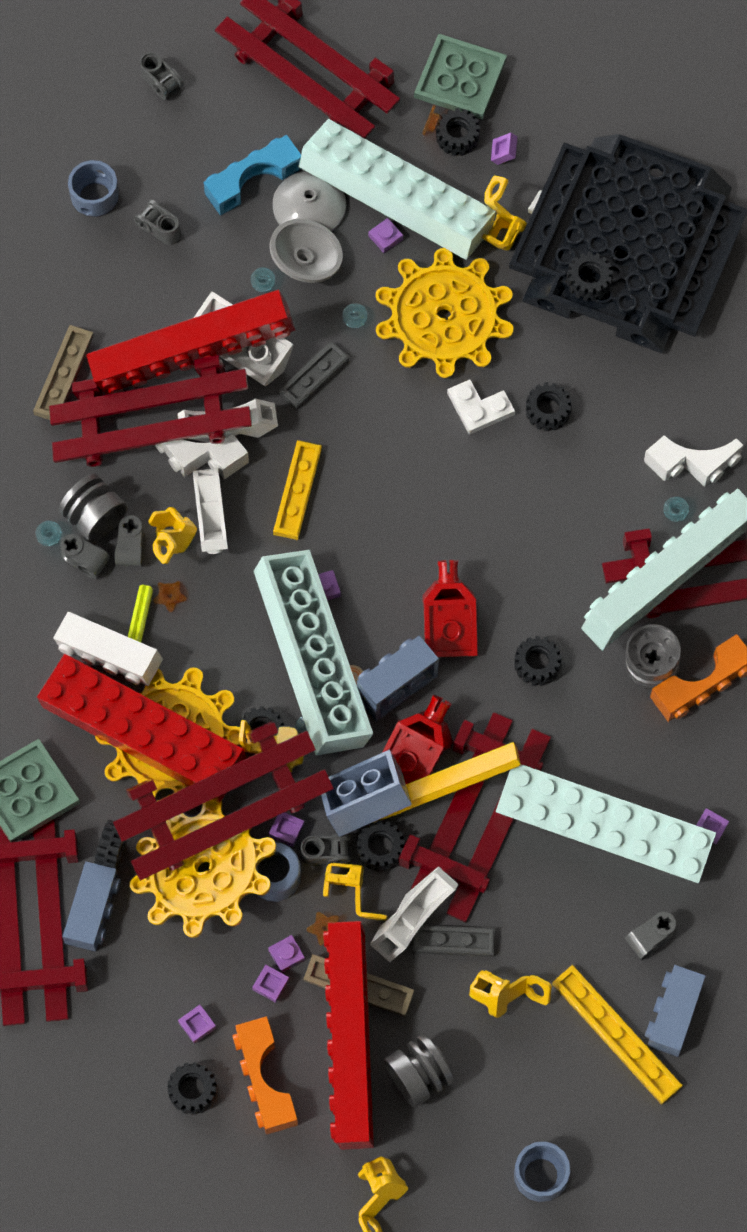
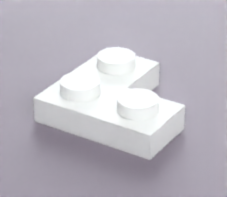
(479, 413)

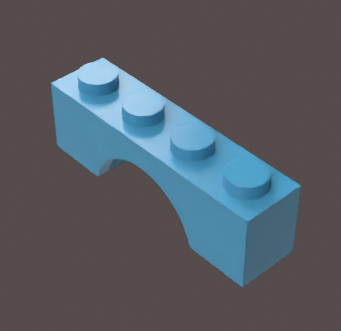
(277, 159)

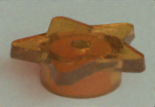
(431, 121)
(169, 588)
(321, 921)

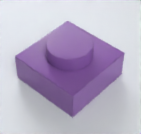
(504, 148)
(385, 235)
(330, 585)
(713, 822)
(286, 829)
(286, 954)
(270, 983)
(197, 1024)

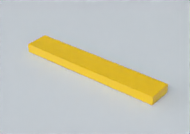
(461, 775)
(617, 1034)

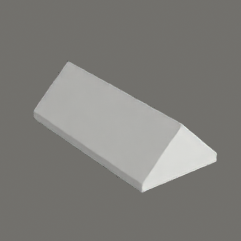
(261, 362)

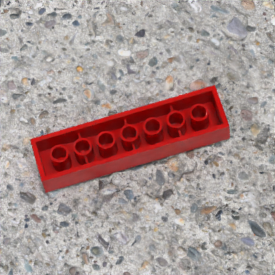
(200, 337)
(136, 724)
(350, 1035)

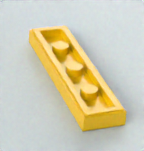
(297, 490)

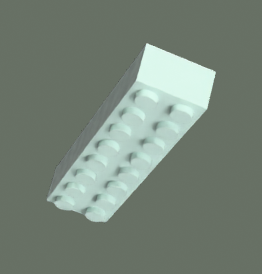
(397, 189)
(666, 570)
(313, 652)
(606, 822)

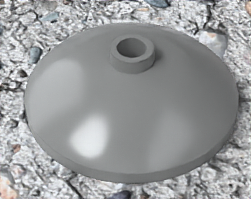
(325, 206)
(306, 250)

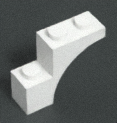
(262, 416)
(190, 456)
(705, 465)
(210, 510)
(413, 911)

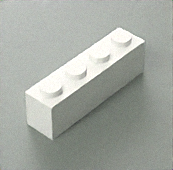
(107, 649)

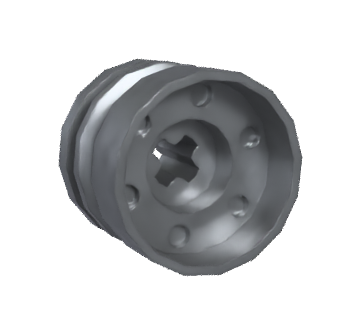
(93, 508)
(647, 643)
(420, 1069)

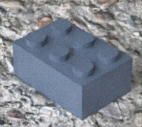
(397, 677)
(365, 793)

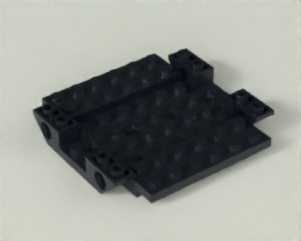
(671, 251)

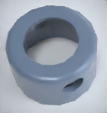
(86, 174)
(288, 886)
(548, 1152)

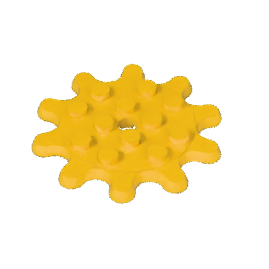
(440, 288)
(188, 701)
(211, 892)

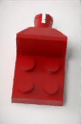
(450, 614)
(420, 740)

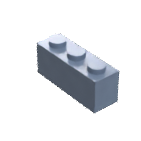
(91, 906)
(674, 1010)

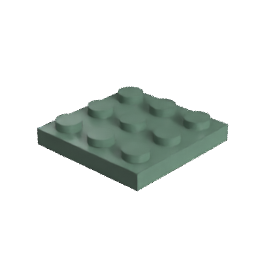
(460, 76)
(32, 791)

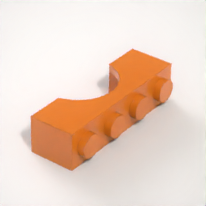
(676, 695)
(275, 1108)

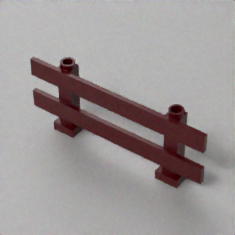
(279, 20)
(94, 404)
(686, 598)
(271, 759)
(474, 877)
(54, 975)

